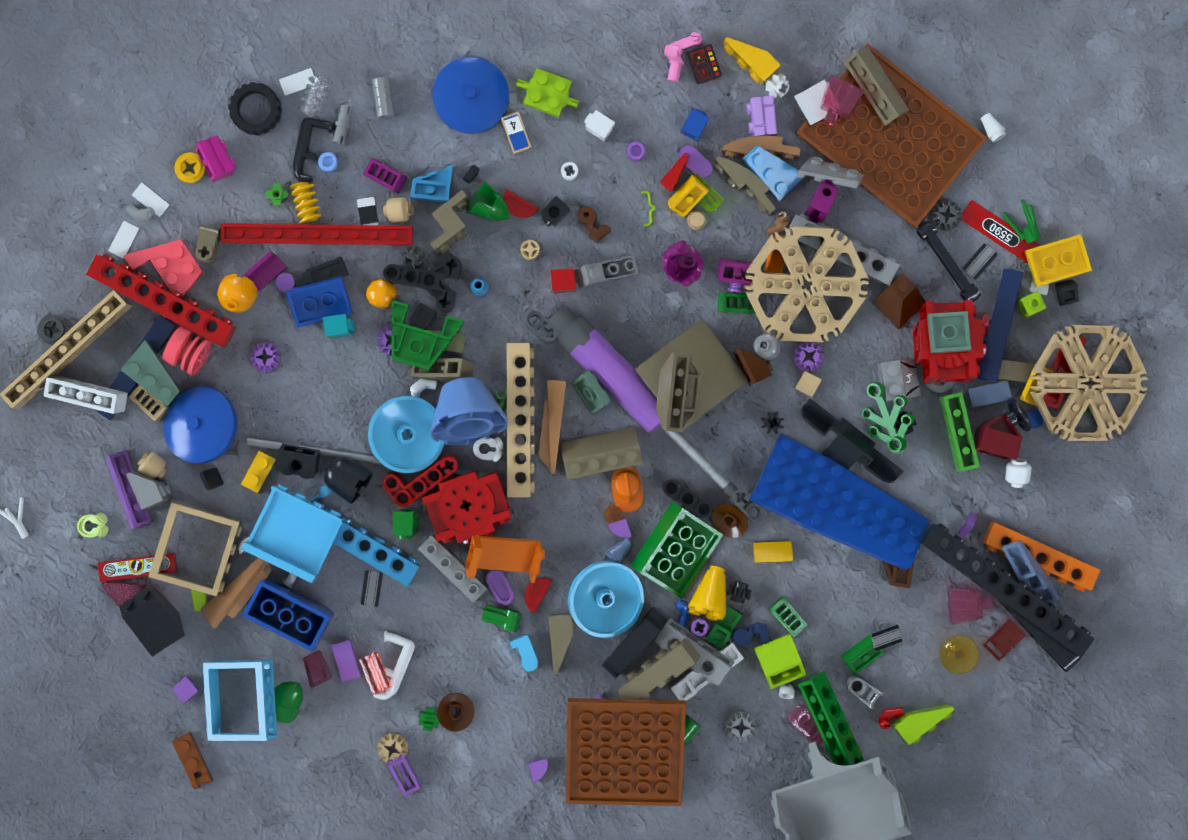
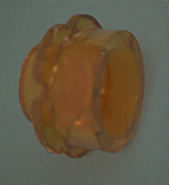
(613, 508)

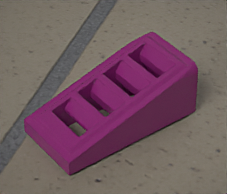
(396, 180)

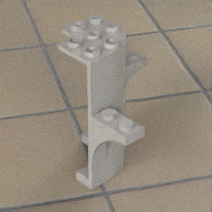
(842, 802)

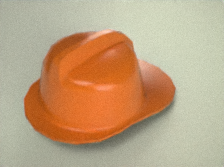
(627, 489)

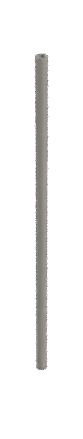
(334, 454)

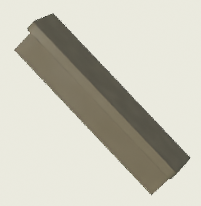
(877, 85)

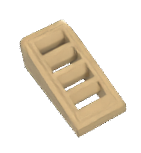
(155, 416)

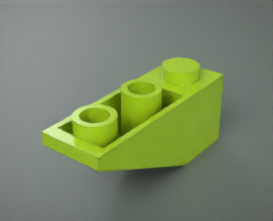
(918, 722)

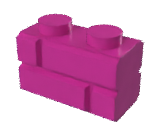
(215, 158)

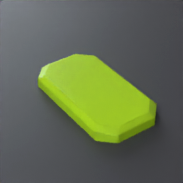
(199, 600)

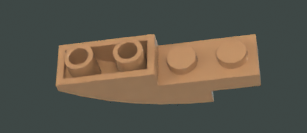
(772, 144)

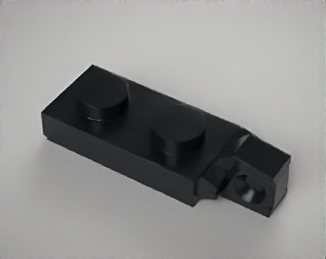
(323, 272)

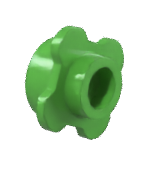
(277, 199)

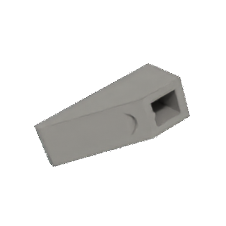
(606, 271)

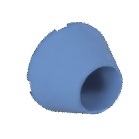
(466, 413)

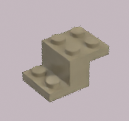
(450, 222)

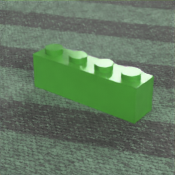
(959, 432)

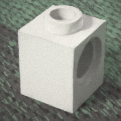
(599, 125)

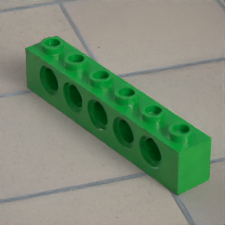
(830, 720)

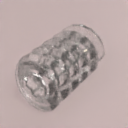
(314, 96)

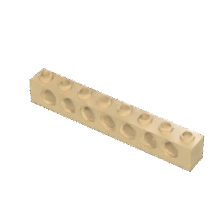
(66, 349)
(515, 351)

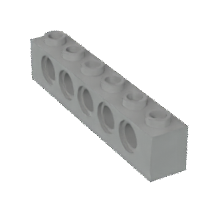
(888, 264)

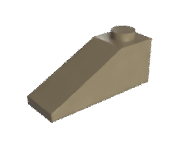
(445, 370)
(561, 633)

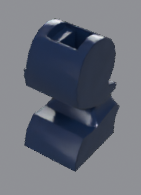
(744, 637)

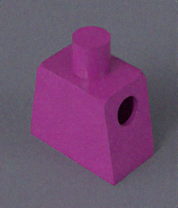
(821, 201)

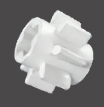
(777, 85)

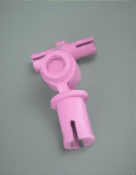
(674, 54)

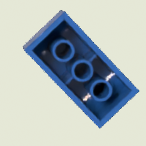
(288, 614)

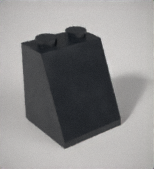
(152, 620)

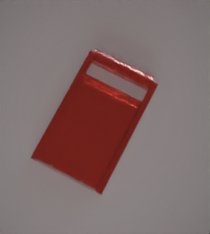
(1005, 638)

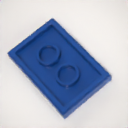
(319, 300)

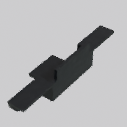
(849, 443)

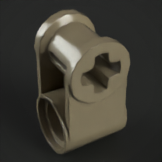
(208, 241)

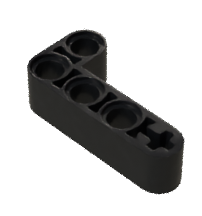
(635, 642)

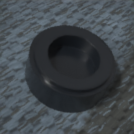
(471, 174)

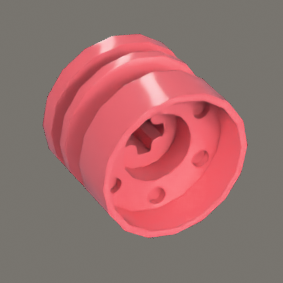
(186, 350)

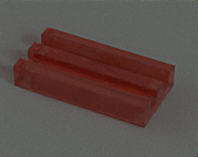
(372, 674)

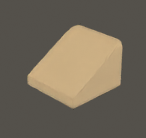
(808, 383)

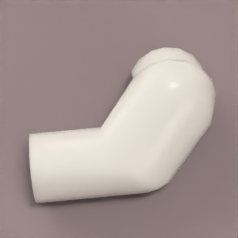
(422, 384)

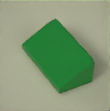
(861, 655)

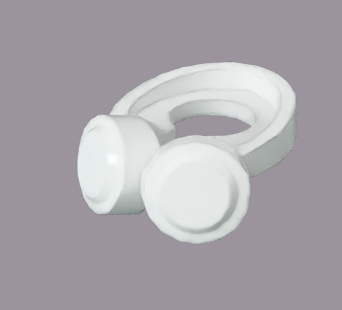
(496, 443)

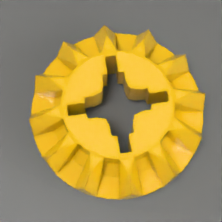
(181, 167)

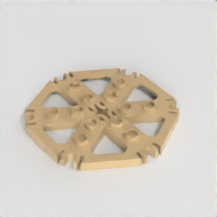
(787, 283)
(1082, 398)

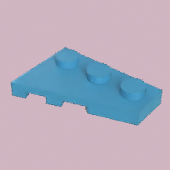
(772, 171)

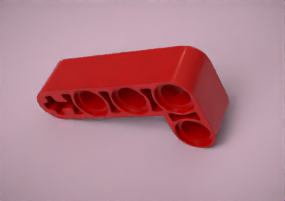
(424, 477)

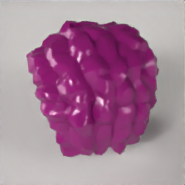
(682, 263)

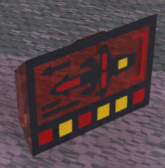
(704, 64)

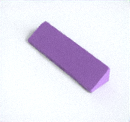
(119, 466)

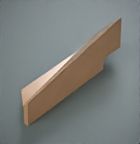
(552, 424)
(236, 593)

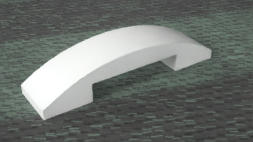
(693, 681)

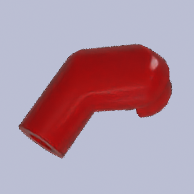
(887, 716)

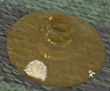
(967, 659)

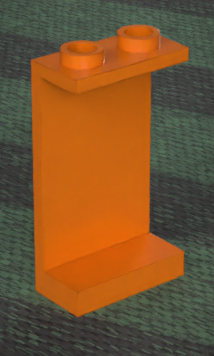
(504, 555)

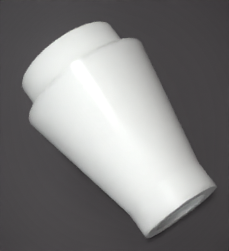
(993, 128)

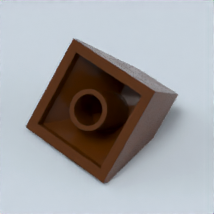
(899, 300)
(752, 366)

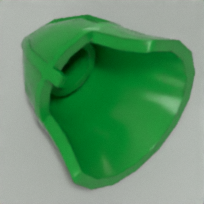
(488, 204)
(287, 701)

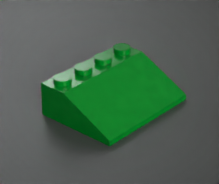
(676, 550)

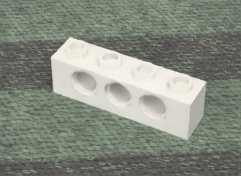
(85, 394)

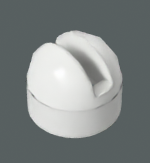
(786, 692)

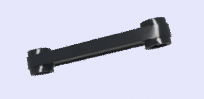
(928, 232)

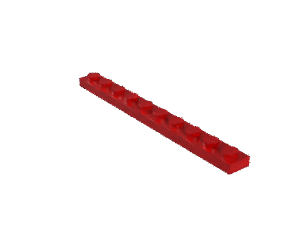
(316, 234)

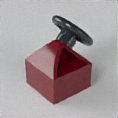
(999, 435)

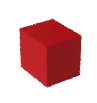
(563, 280)

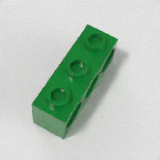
(405, 523)

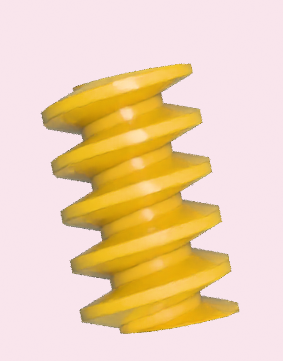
(305, 202)

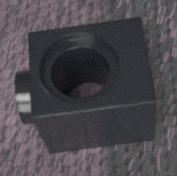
(557, 204)

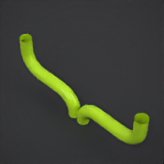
(653, 208)

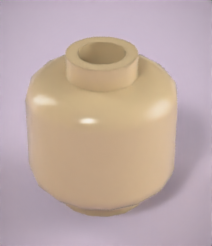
(398, 209)
(152, 465)

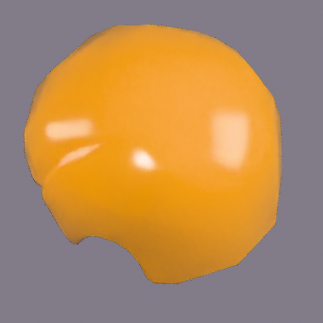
(381, 293)

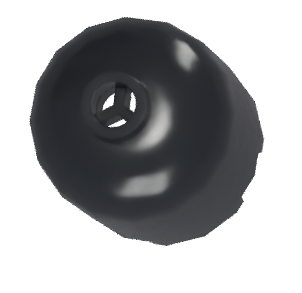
(346, 477)

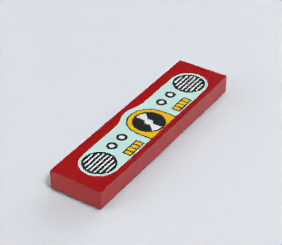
(134, 567)

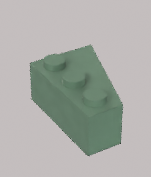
(150, 373)

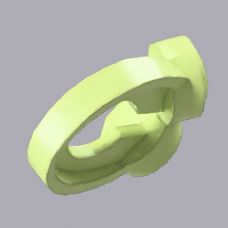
(100, 519)

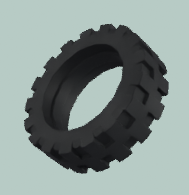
(243, 92)

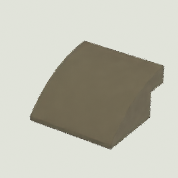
(718, 369)

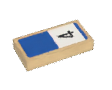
(516, 133)

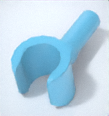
(324, 491)

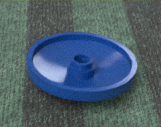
(470, 95)
(200, 425)

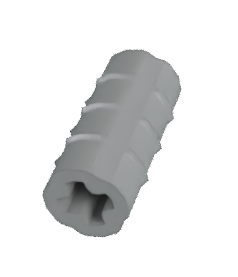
(382, 97)

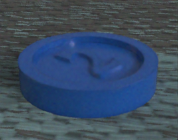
(1035, 418)

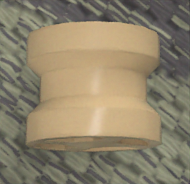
(530, 246)

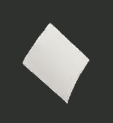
(810, 102)

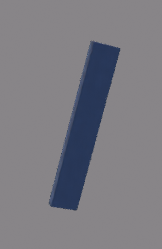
(1000, 325)
(157, 336)

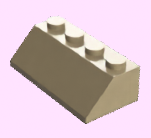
(601, 453)

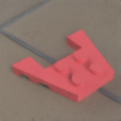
(172, 262)

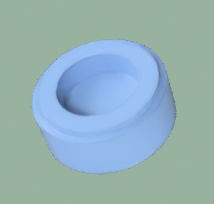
(328, 162)

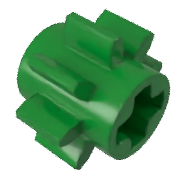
(429, 719)

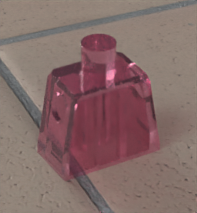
(839, 99)
(966, 604)

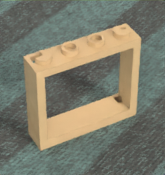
(164, 542)

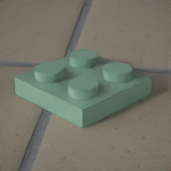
(949, 332)
(591, 391)

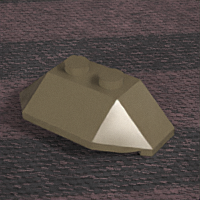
(678, 392)

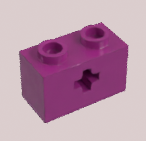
(733, 271)

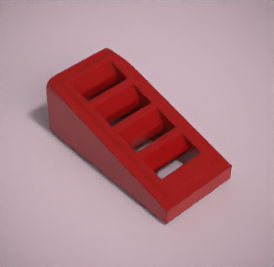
(671, 179)

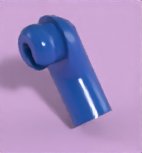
(684, 615)

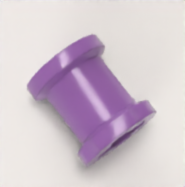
(704, 627)

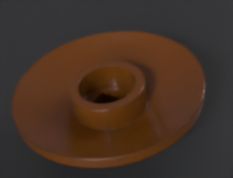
(729, 520)
(464, 712)

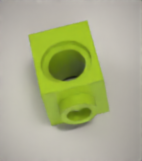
(1031, 304)

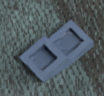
(990, 393)

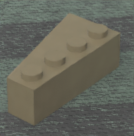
(659, 671)

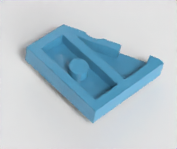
(433, 186)

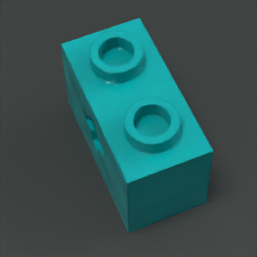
(338, 326)

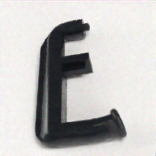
(303, 145)

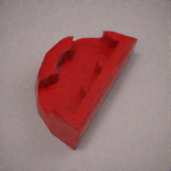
(518, 206)
(535, 592)

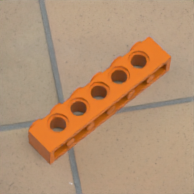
(1087, 573)

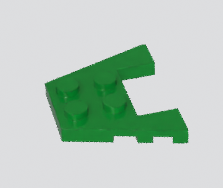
(419, 346)

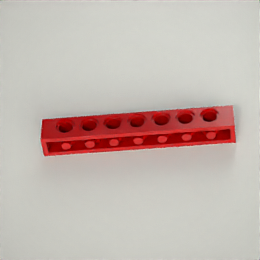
(99, 271)

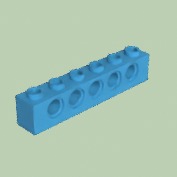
(370, 556)

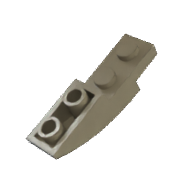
(741, 177)

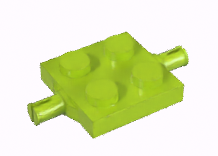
(547, 93)

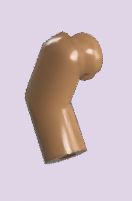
(782, 221)

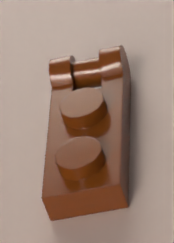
(192, 760)

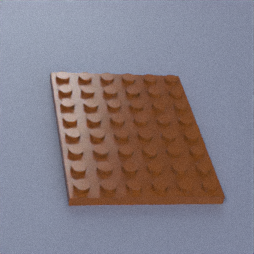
(908, 159)

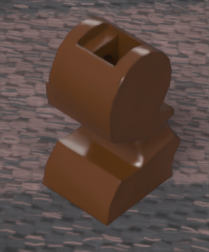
(588, 217)

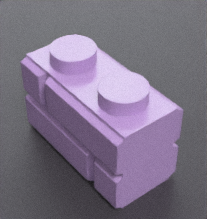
(762, 116)

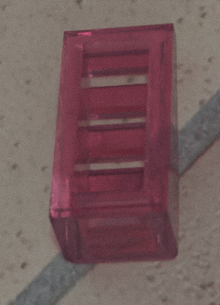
(798, 717)

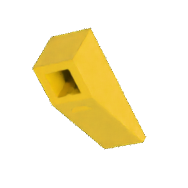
(755, 60)

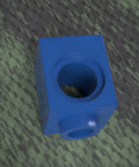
(694, 124)

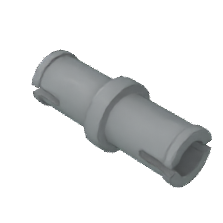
(342, 125)

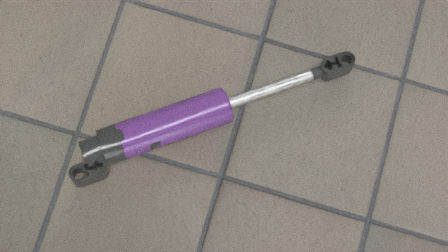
(626, 387)

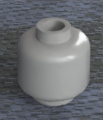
(772, 344)

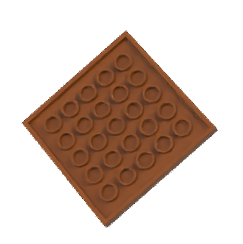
(625, 751)

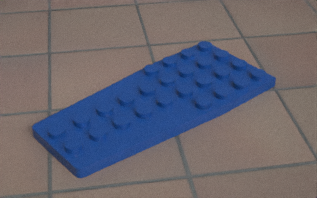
(838, 504)

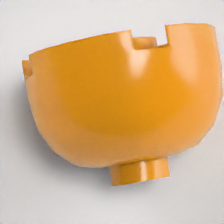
(237, 293)

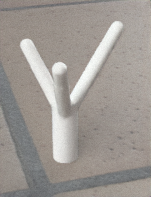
(18, 523)

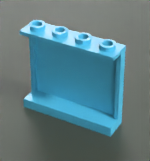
(294, 533)

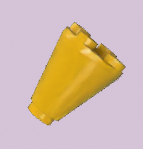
(710, 595)

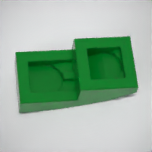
(724, 628)

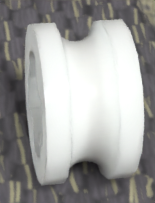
(575, 169)

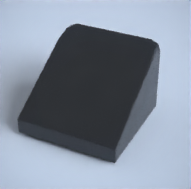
(1067, 292)
(211, 478)

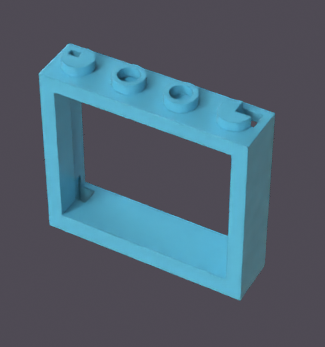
(265, 700)

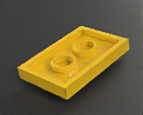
(1058, 260)

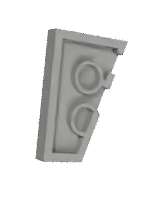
(823, 170)

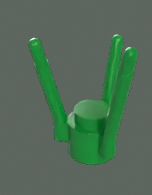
(1030, 232)

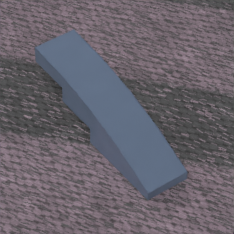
(1030, 571)

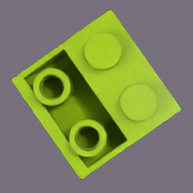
(780, 661)

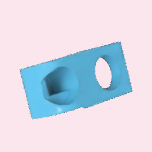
(527, 652)

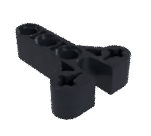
(440, 272)

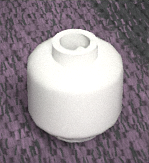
(1018, 472)

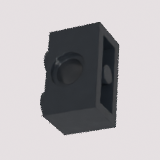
(308, 457)

